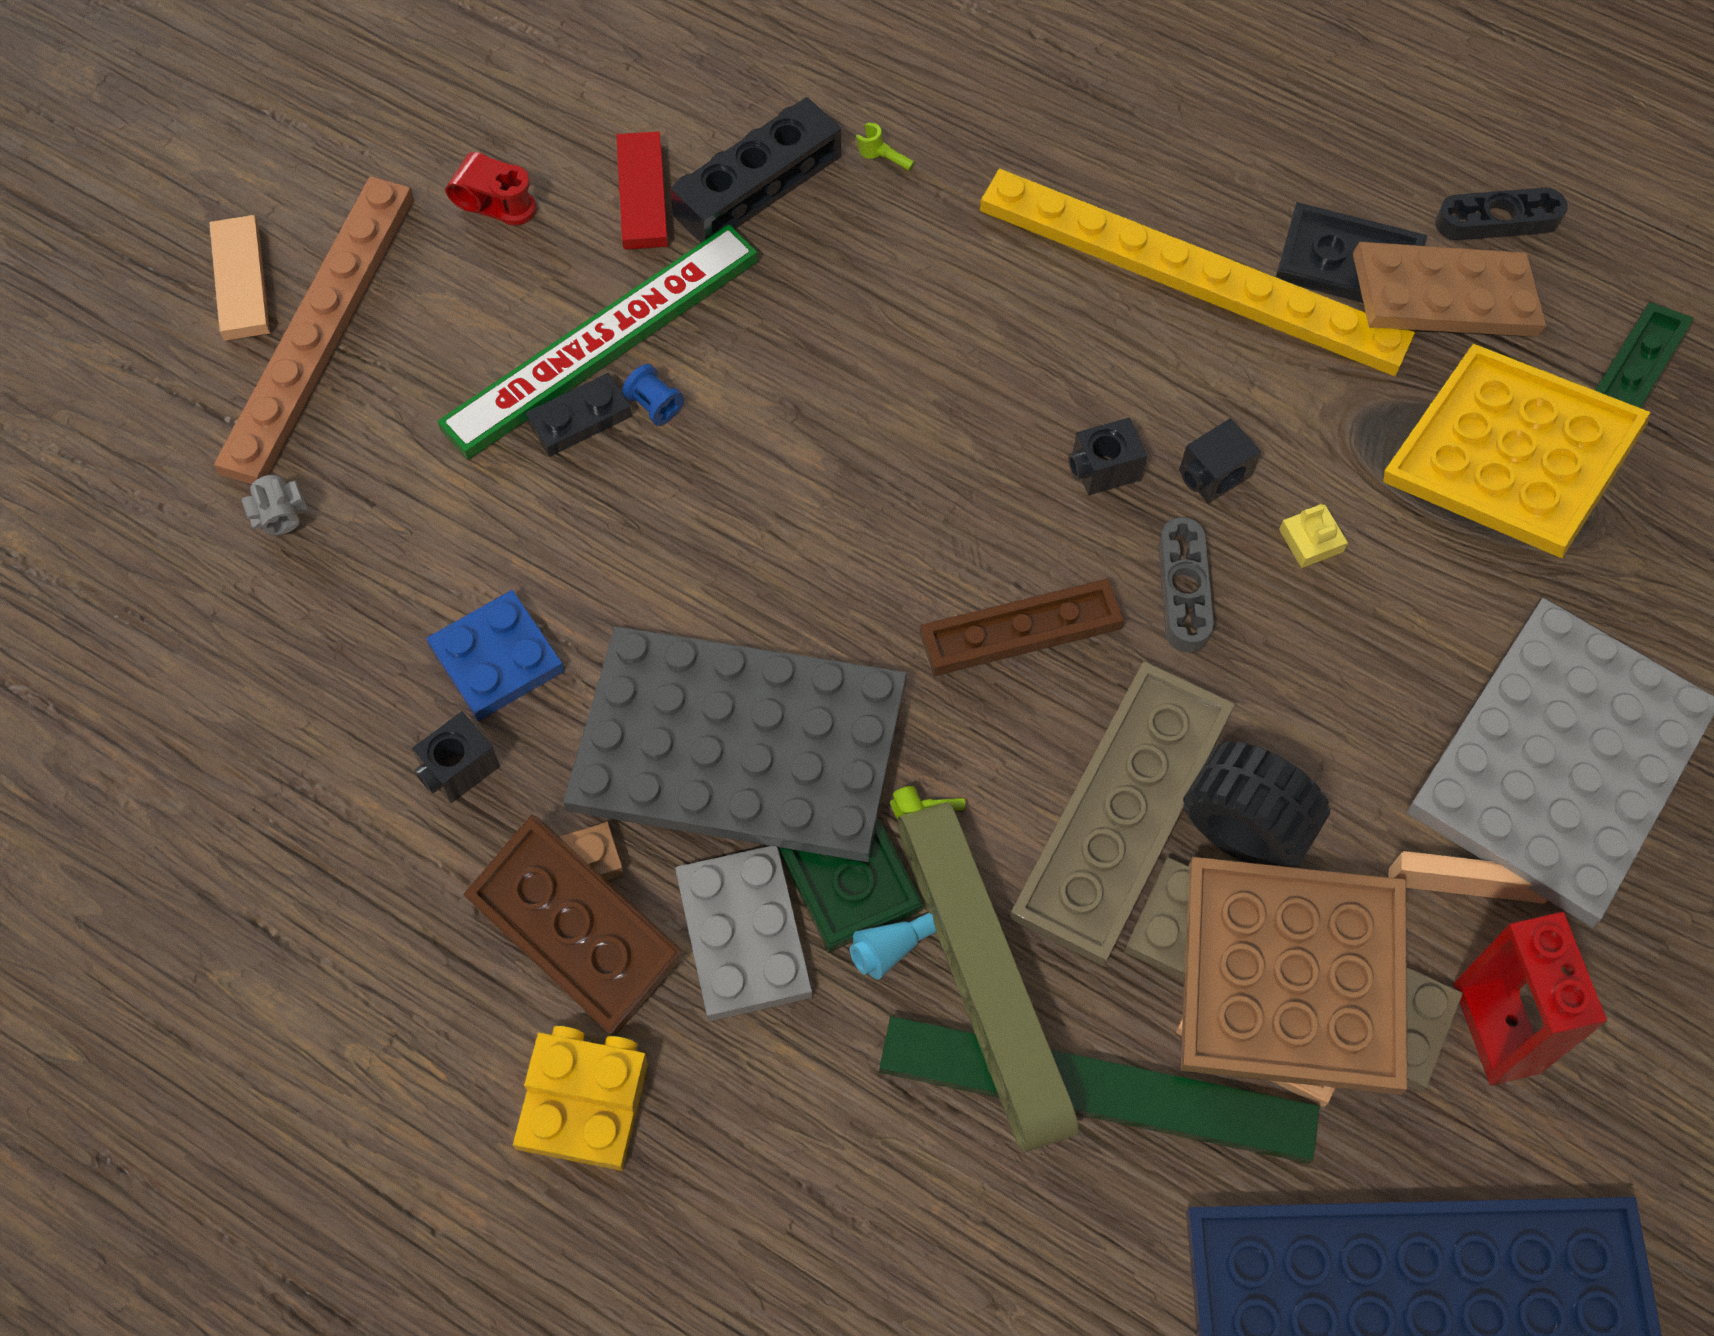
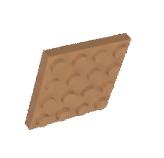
(1295, 976)

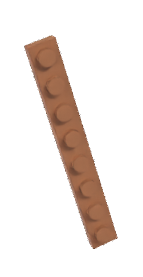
(314, 332)

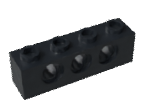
(756, 170)

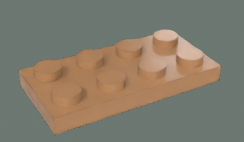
(1448, 289)

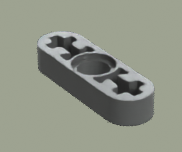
(1176, 602)

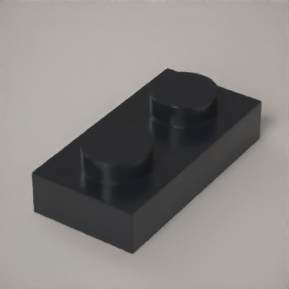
(578, 414)

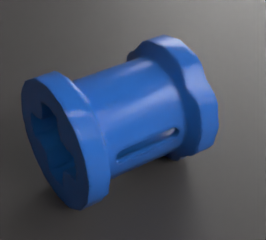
(653, 394)

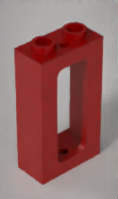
(1491, 987)

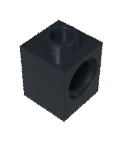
(1115, 440)
(1219, 461)
(453, 738)

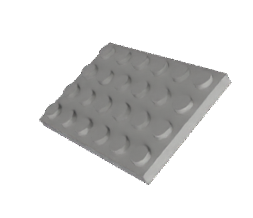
(1566, 761)

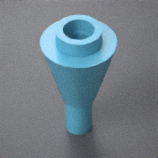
(882, 947)

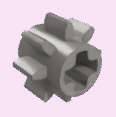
(274, 505)

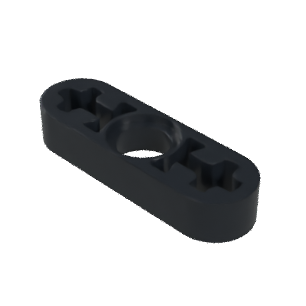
(1516, 202)

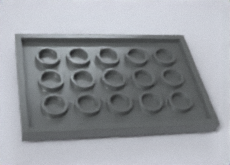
(738, 743)

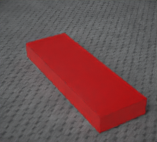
(641, 190)

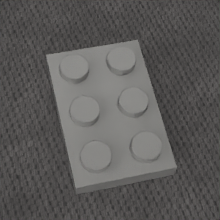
(743, 933)

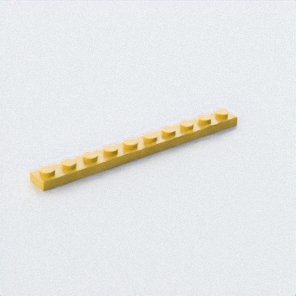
(1195, 271)

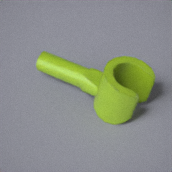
(874, 147)
(907, 801)

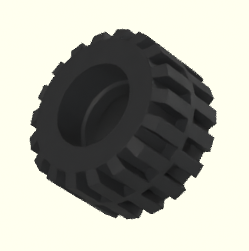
(1256, 805)

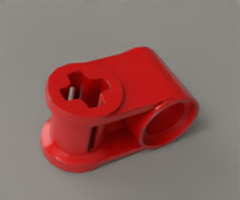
(492, 189)

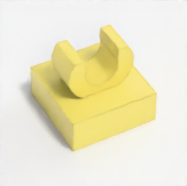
(1313, 535)

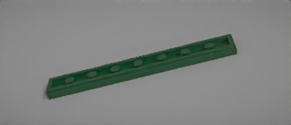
(1116, 1093)

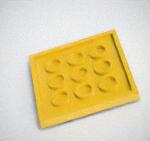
(1517, 449)

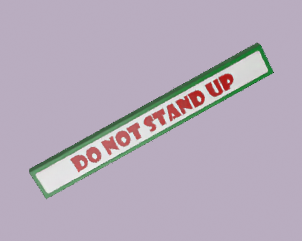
(597, 341)

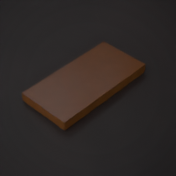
(574, 924)

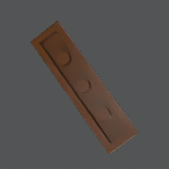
(1021, 627)

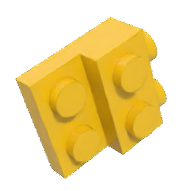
(581, 1098)

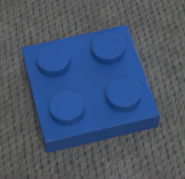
(495, 655)

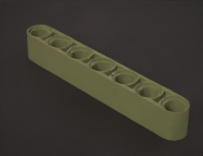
(987, 979)

